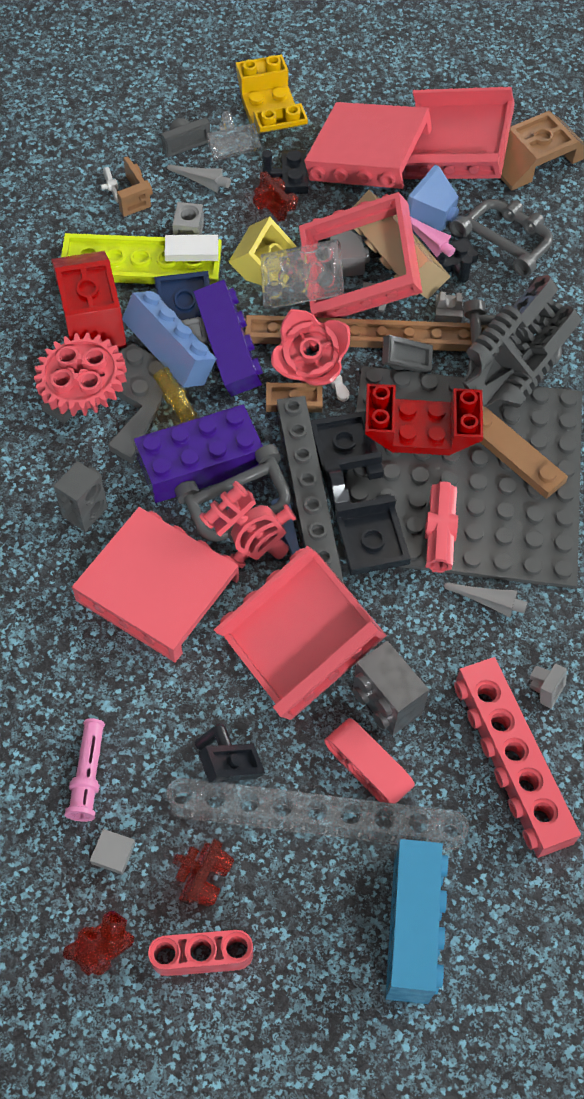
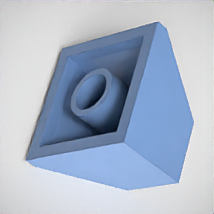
(434, 200)

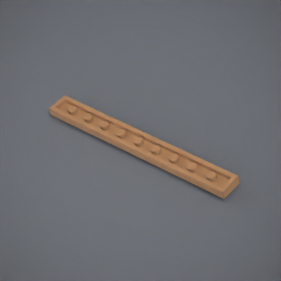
(370, 333)

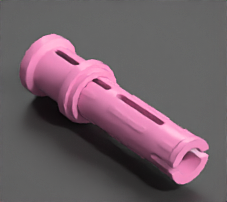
(85, 785)

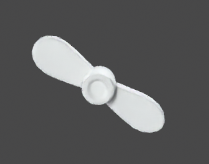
(111, 184)
(341, 390)

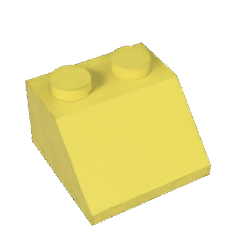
(259, 239)

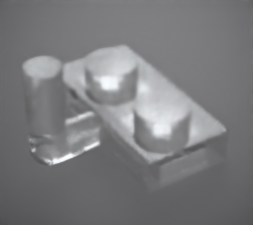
(232, 140)

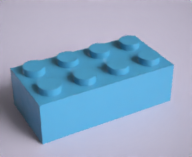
(414, 922)

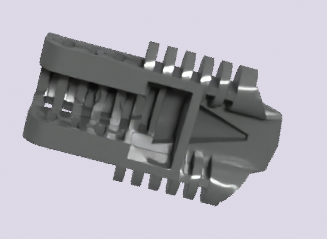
(508, 357)

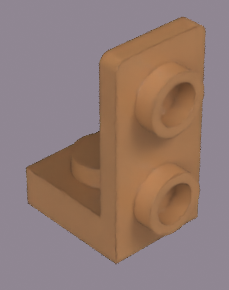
(138, 195)

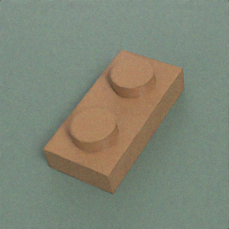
(287, 390)

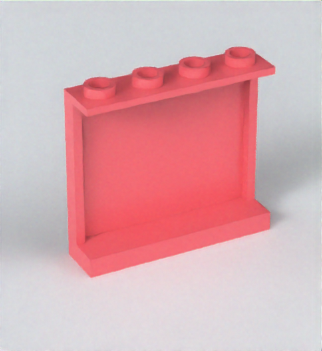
(466, 132)
(366, 144)
(155, 582)
(300, 632)

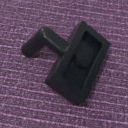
(292, 170)
(461, 260)
(226, 760)

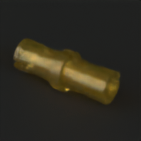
(175, 395)

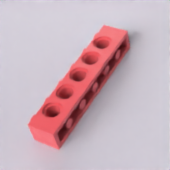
(540, 836)

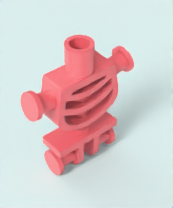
(254, 529)

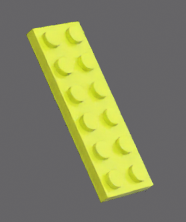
(137, 257)

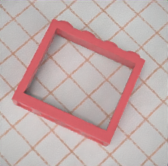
(379, 293)

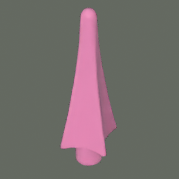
(434, 239)

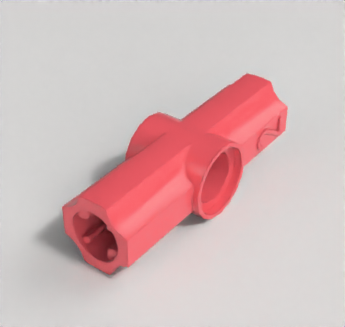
(441, 527)

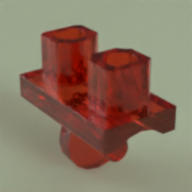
(271, 195)
(197, 887)
(100, 945)

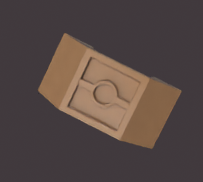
(536, 143)

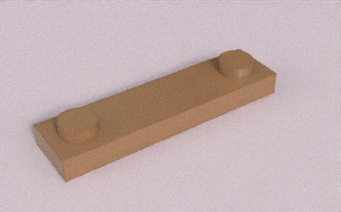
(521, 456)

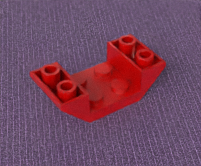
(89, 297)
(423, 424)

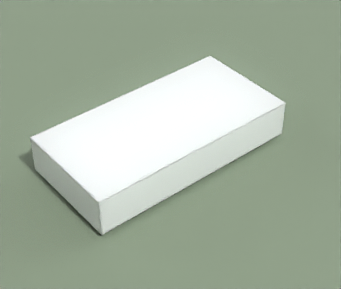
(191, 247)

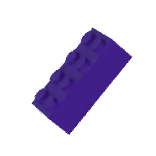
(198, 451)

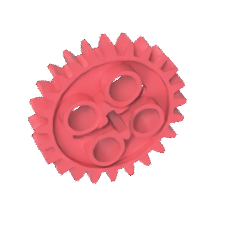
(72, 370)

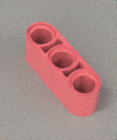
(369, 762)
(185, 944)

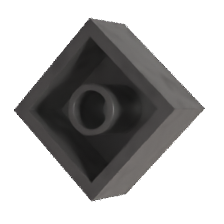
(389, 688)

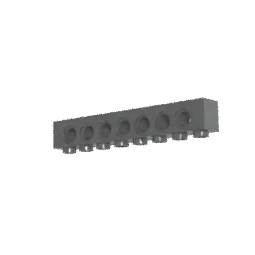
(306, 480)

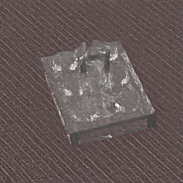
(302, 274)

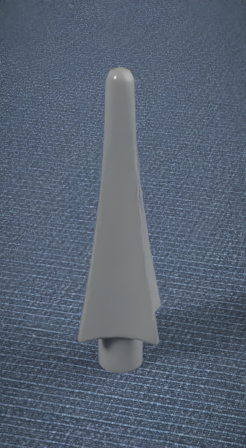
(208, 177)
(499, 600)

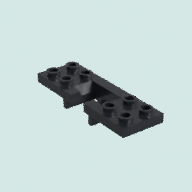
(368, 528)

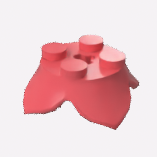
(303, 331)

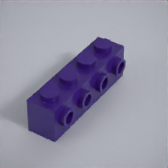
(228, 337)

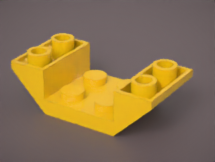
(267, 94)

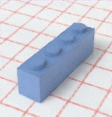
(168, 339)

